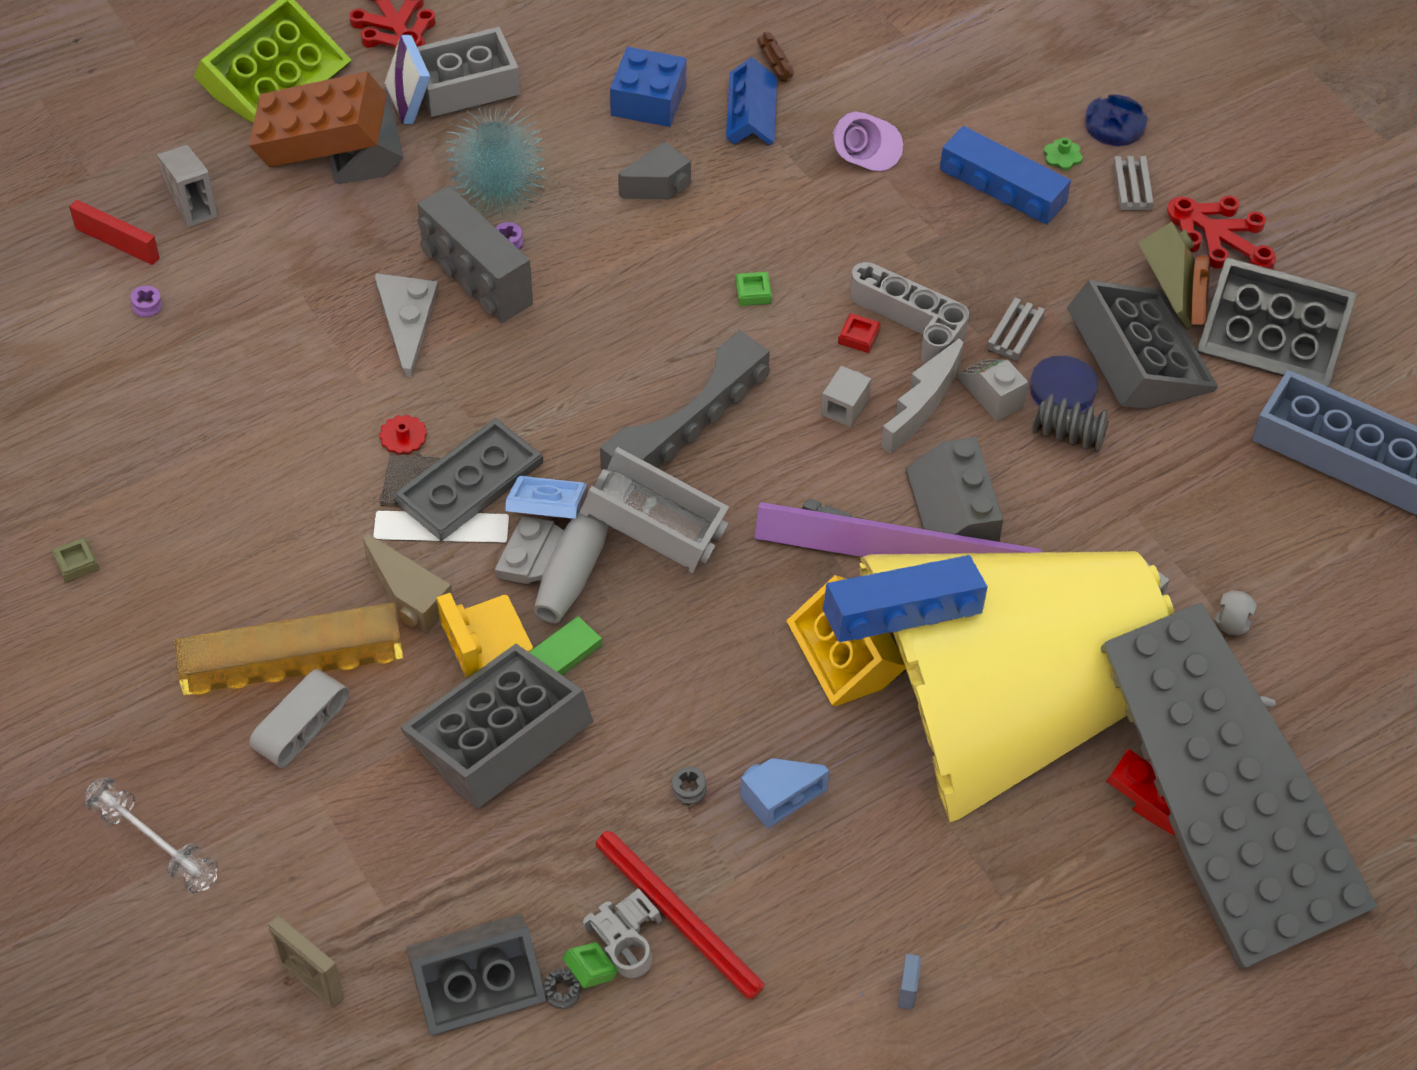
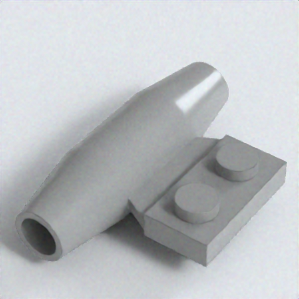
(555, 557)

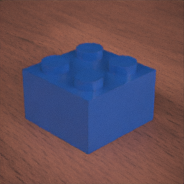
(648, 86)

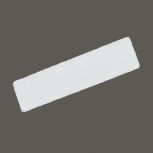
(480, 528)

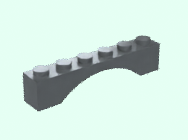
(737, 368)

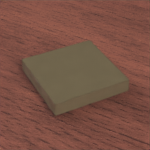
(306, 961)

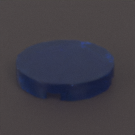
(1115, 120)
(1064, 378)

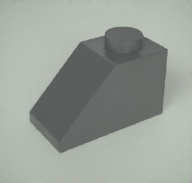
(656, 175)

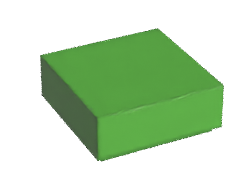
(753, 288)
(590, 965)

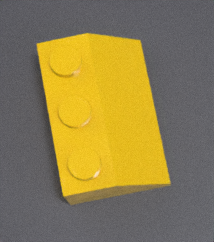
(848, 667)

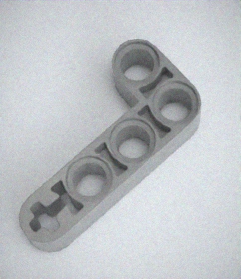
(911, 305)

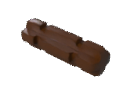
(775, 56)

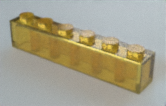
(287, 648)

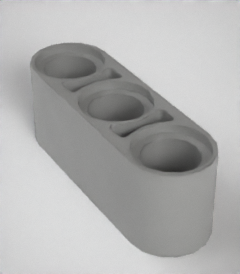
(299, 718)

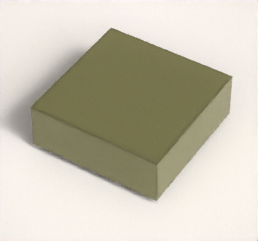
(75, 559)

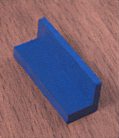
(751, 102)

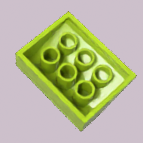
(268, 55)

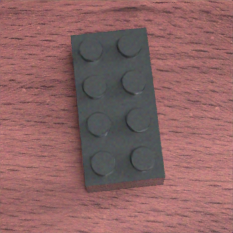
(475, 254)

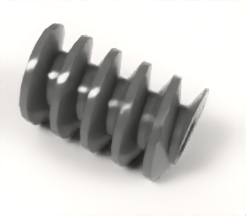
(1071, 422)

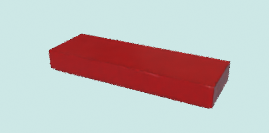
(114, 232)

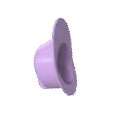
(868, 141)

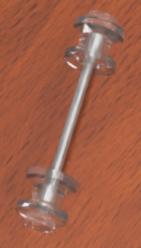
(185, 862)

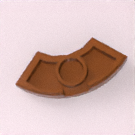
(1200, 289)

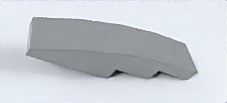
(926, 392)

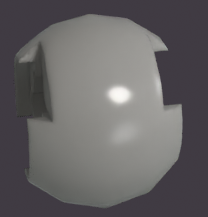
(1234, 617)

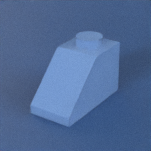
(781, 787)

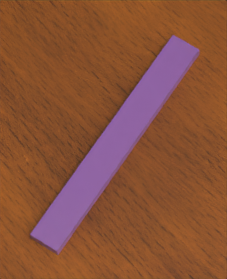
(864, 536)

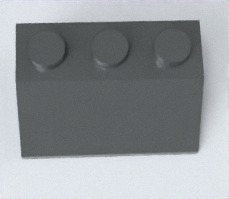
(371, 161)
(955, 491)
(476, 974)

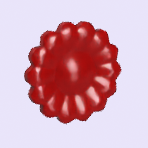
(403, 434)

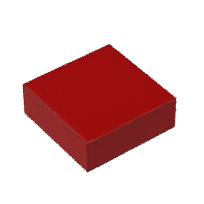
(859, 333)

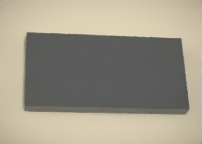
(468, 479)

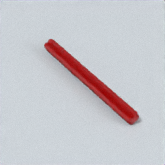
(680, 915)

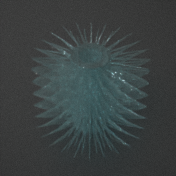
(496, 159)

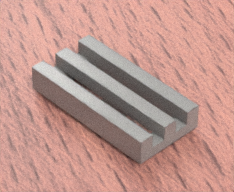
(1132, 166)
(1024, 311)

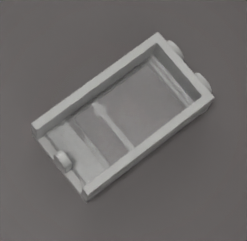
(656, 510)

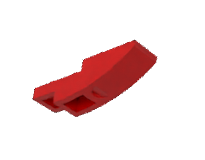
(1135, 779)

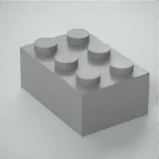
(469, 71)

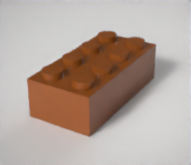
(318, 119)

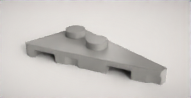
(408, 311)

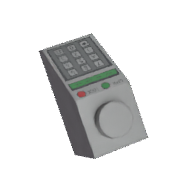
(996, 386)

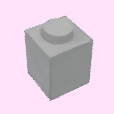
(846, 396)

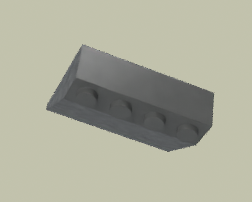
(1276, 321)
(1139, 344)
(498, 724)

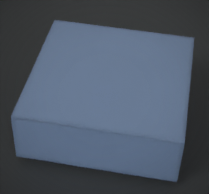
(909, 981)

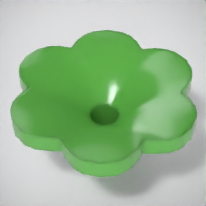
(1063, 154)

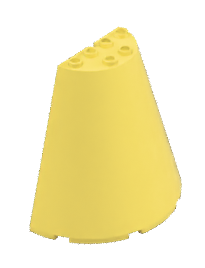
(1029, 671)

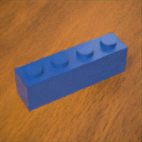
(1005, 174)
(904, 598)

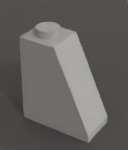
(188, 185)

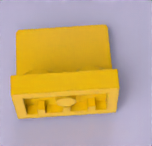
(481, 630)

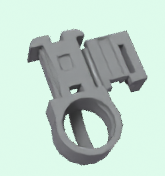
(626, 924)

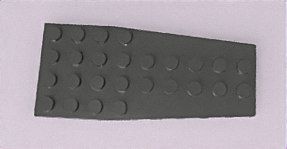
(1234, 790)

